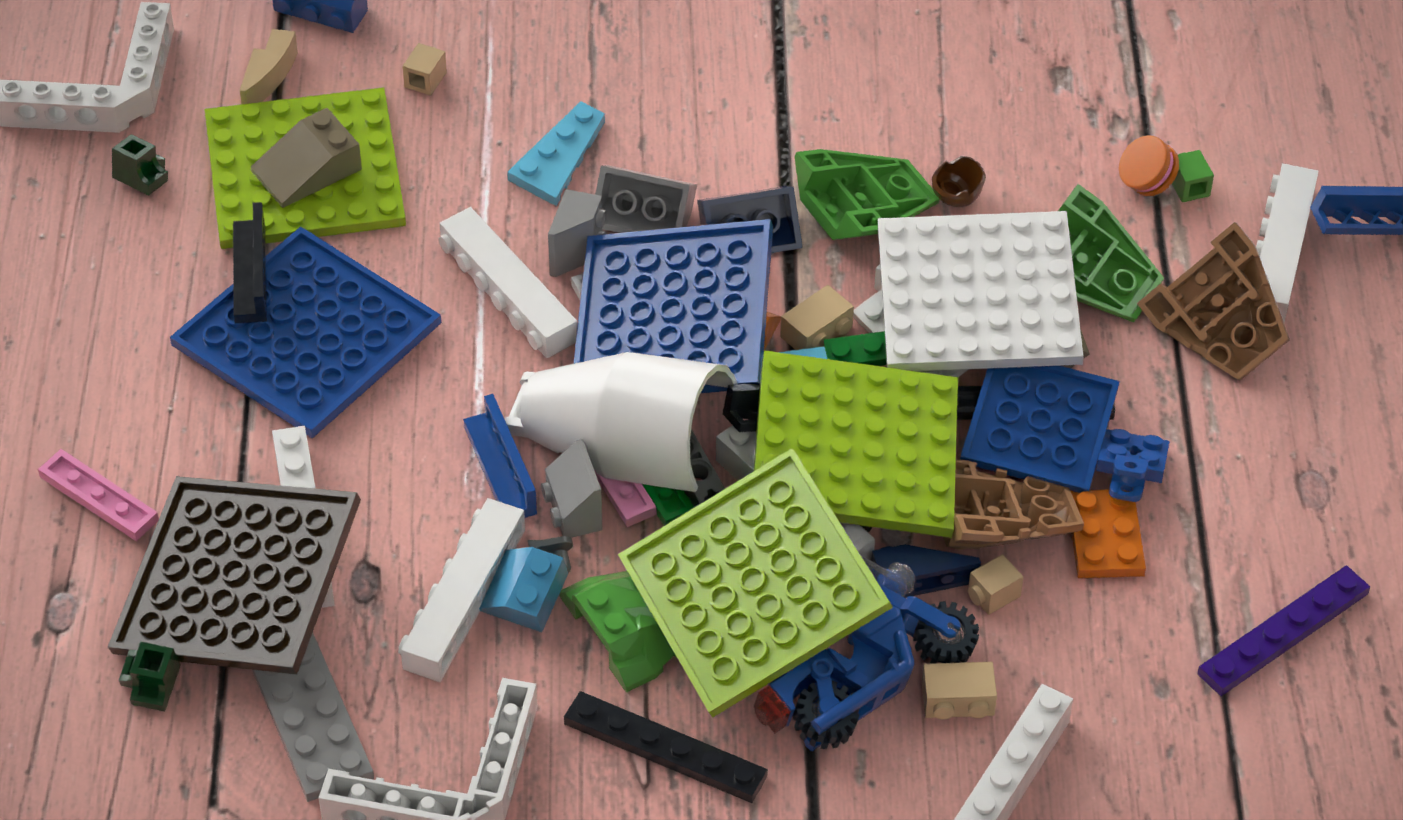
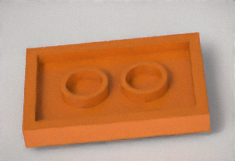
(1110, 537)

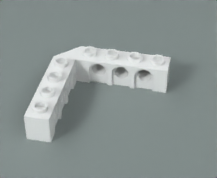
(93, 105)
(489, 791)

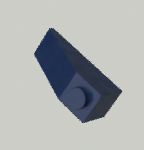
(932, 568)

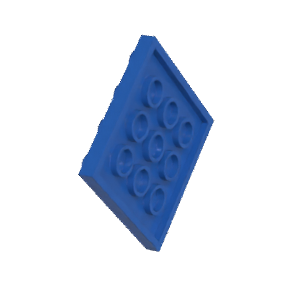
(1041, 423)

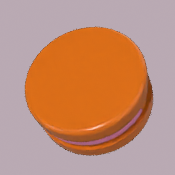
(1148, 165)

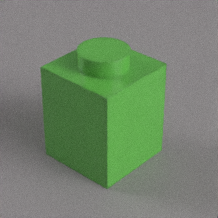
(1193, 177)

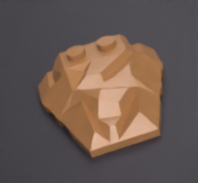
(1222, 307)
(1006, 511)

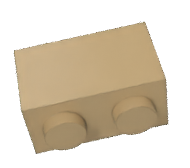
(817, 318)
(959, 690)

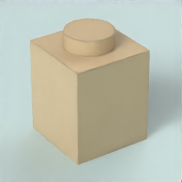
(424, 69)
(995, 584)

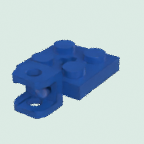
(1131, 462)

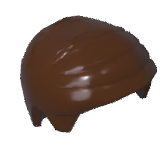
(958, 181)

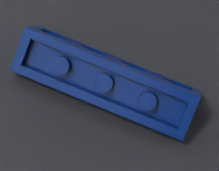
(1360, 202)
(501, 458)

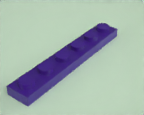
(1283, 630)

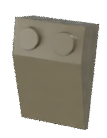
(308, 158)

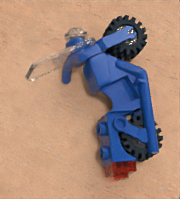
(844, 690)

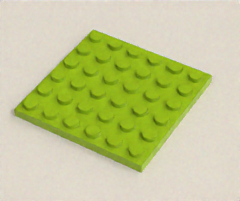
(351, 205)
(867, 436)
(754, 582)

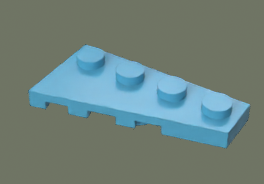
(551, 162)

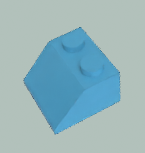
(525, 587)

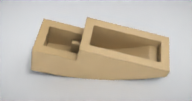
(268, 66)

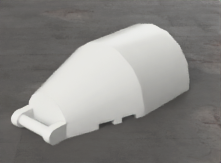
(625, 408)

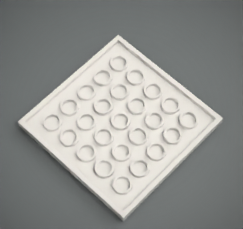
(979, 291)

